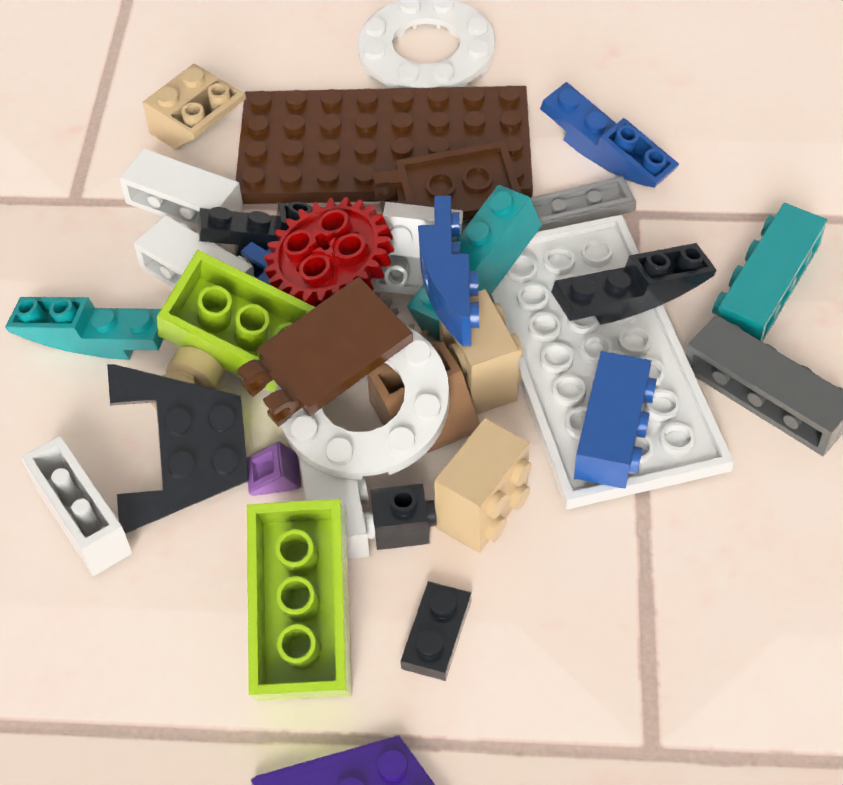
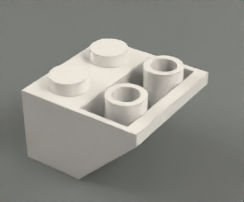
(405, 273)

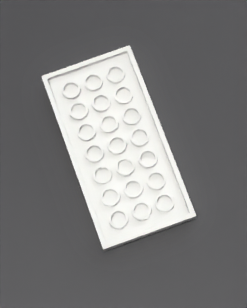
(564, 356)

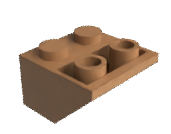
(387, 397)

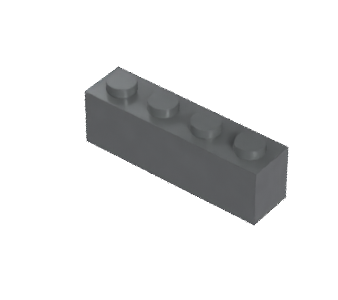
(768, 384)

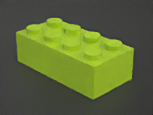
(226, 312)
(298, 600)

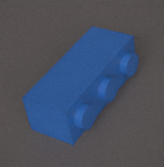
(615, 420)

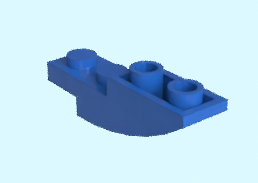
(611, 145)
(447, 272)

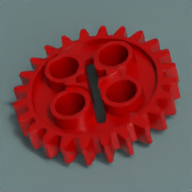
(329, 250)

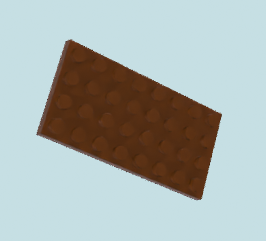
(332, 140)

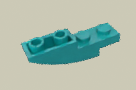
(81, 328)

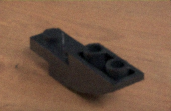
(242, 228)
(640, 286)

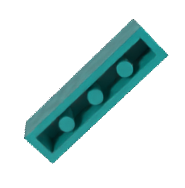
(493, 244)
(771, 270)

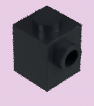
(402, 516)

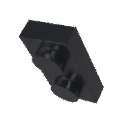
(436, 631)

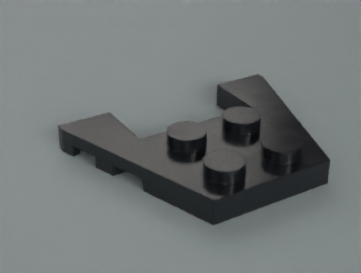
(197, 443)

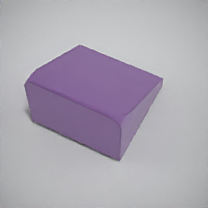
(273, 470)

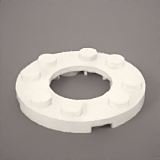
(390, 22)
(392, 445)

